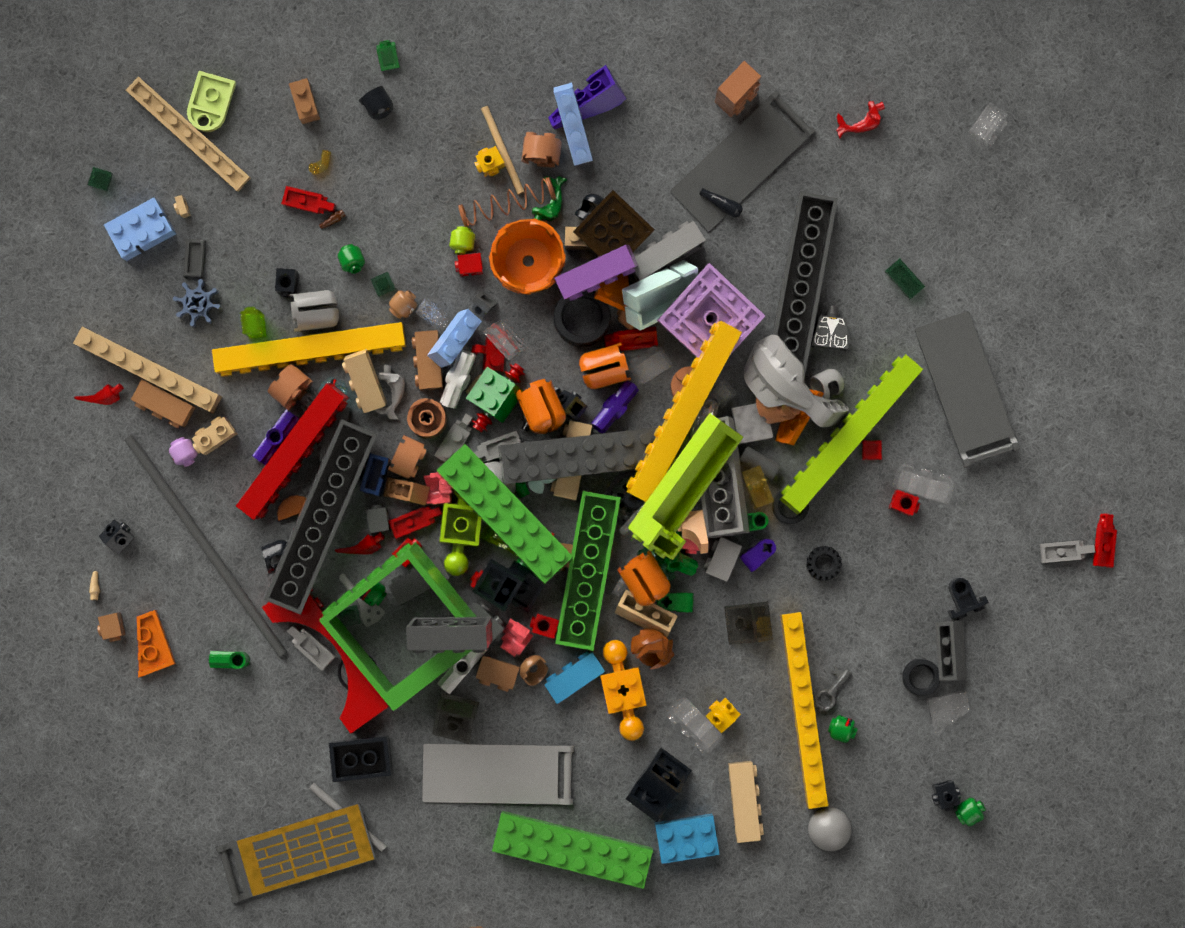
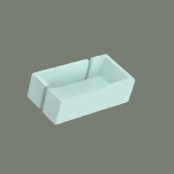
(654, 294)

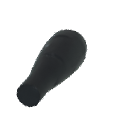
(727, 205)

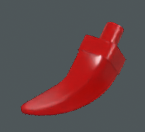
(105, 396)
(365, 547)

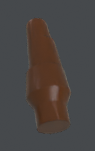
(334, 218)

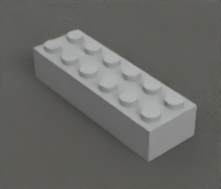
(725, 499)

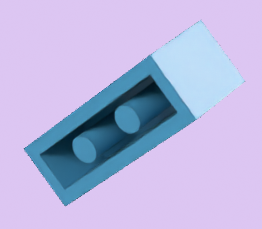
(574, 676)

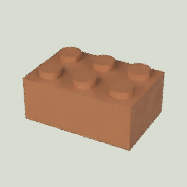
(737, 89)

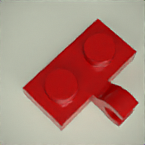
(492, 355)

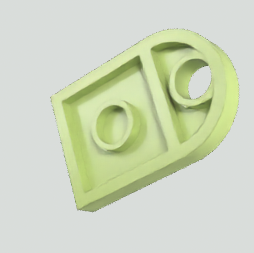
(211, 100)

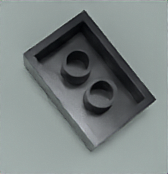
(360, 758)

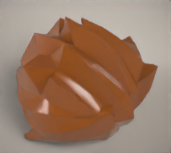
(652, 648)

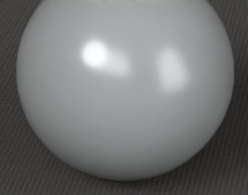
(829, 829)

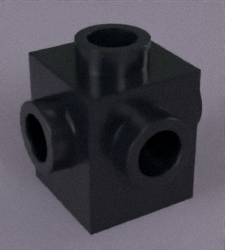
(572, 404)
(116, 536)
(941, 790)

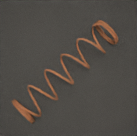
(466, 222)

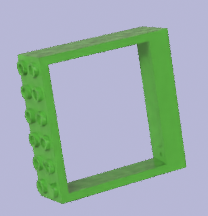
(430, 670)

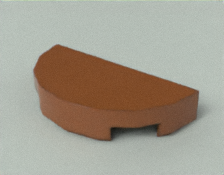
(290, 507)

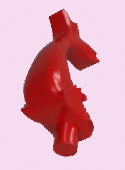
(869, 123)

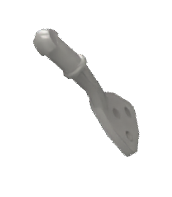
(363, 606)

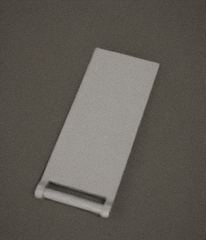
(495, 774)

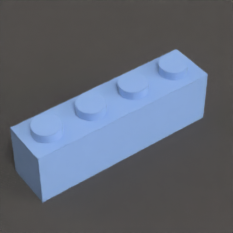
(573, 124)

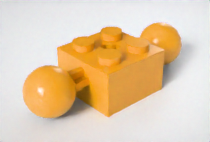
(615, 653)

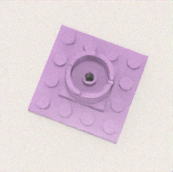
(711, 296)

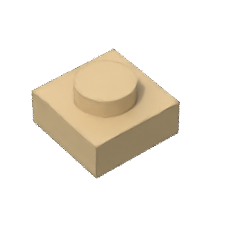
(181, 206)

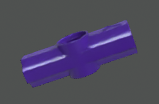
(614, 406)
(268, 447)

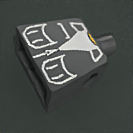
(831, 331)

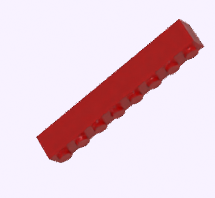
(292, 451)

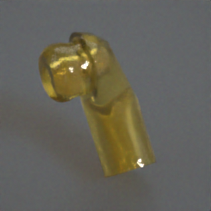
(322, 165)

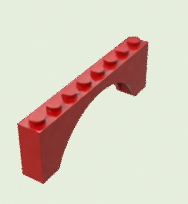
(362, 700)

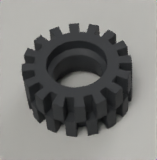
(835, 563)

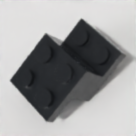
(508, 585)
(658, 784)

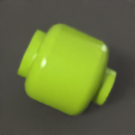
(462, 240)

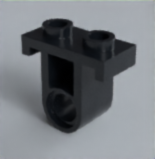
(966, 600)

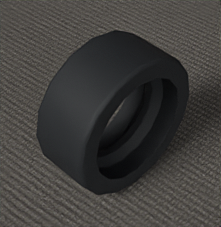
(793, 520)
(907, 682)

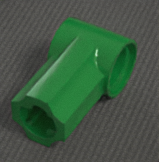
(682, 563)
(227, 659)

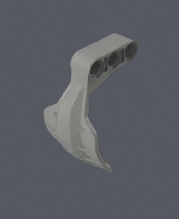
(778, 380)

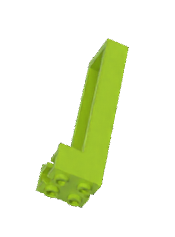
(683, 487)

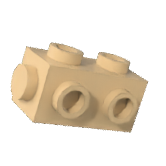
(213, 436)

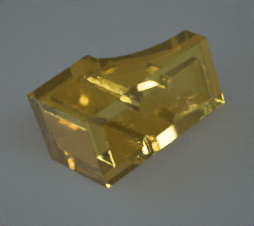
(757, 487)

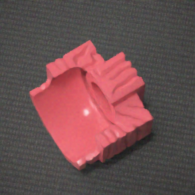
(439, 490)
(516, 638)

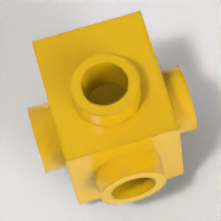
(489, 155)
(722, 714)

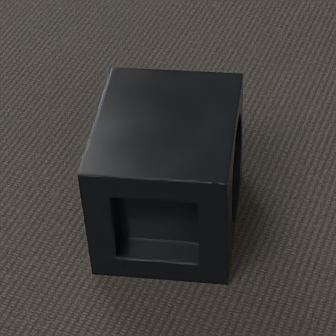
(281, 275)

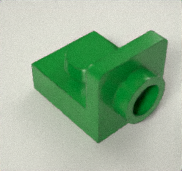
(387, 55)

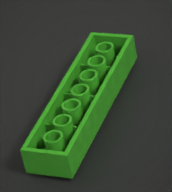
(504, 514)
(588, 570)
(572, 849)

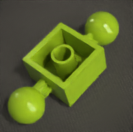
(459, 528)

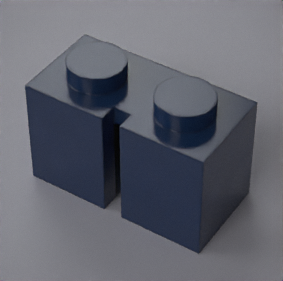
(375, 470)

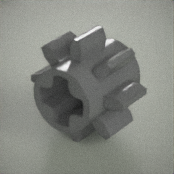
(307, 399)

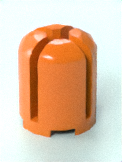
(606, 376)
(541, 407)
(645, 579)

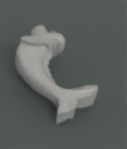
(397, 385)

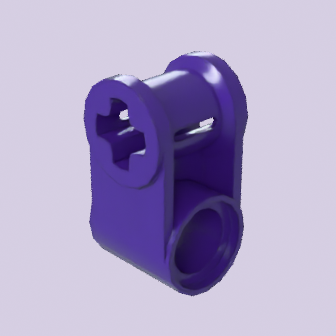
(755, 556)

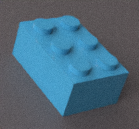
(687, 838)

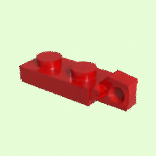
(306, 201)
(633, 339)
(414, 521)
(1105, 542)

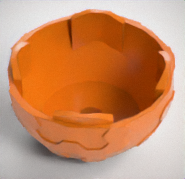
(526, 239)

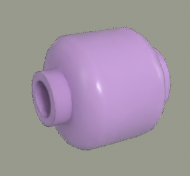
(183, 452)

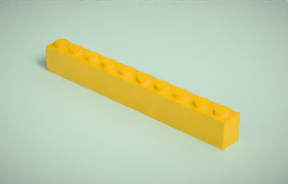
(308, 348)
(684, 410)
(804, 710)

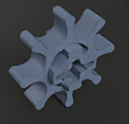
(189, 302)

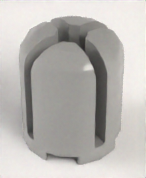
(314, 310)

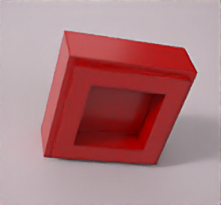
(871, 449)

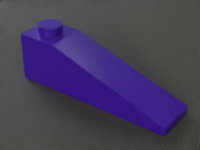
(596, 98)

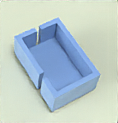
(140, 227)

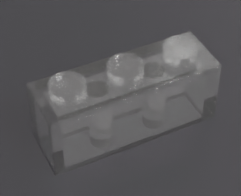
(923, 483)
(694, 724)

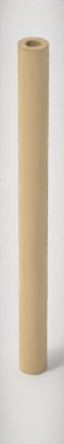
(502, 149)

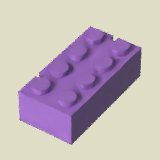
(597, 271)

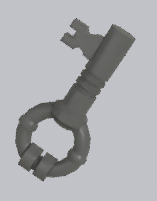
(842, 677)

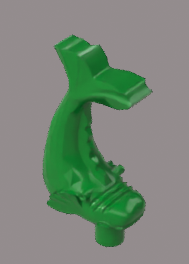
(552, 209)

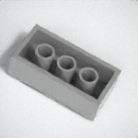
(669, 250)

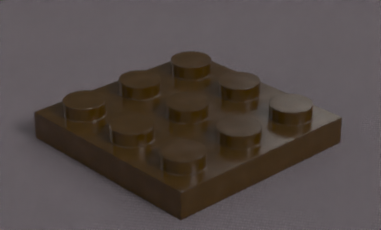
(613, 226)

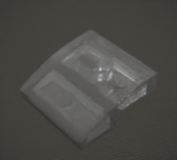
(506, 338)

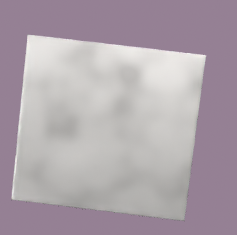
(751, 424)

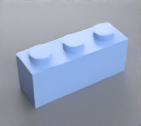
(454, 338)

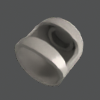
(821, 380)

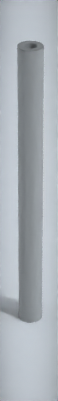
(334, 805)

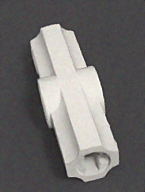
(457, 379)
(454, 676)

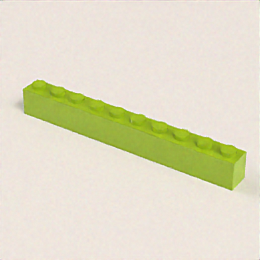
(851, 433)

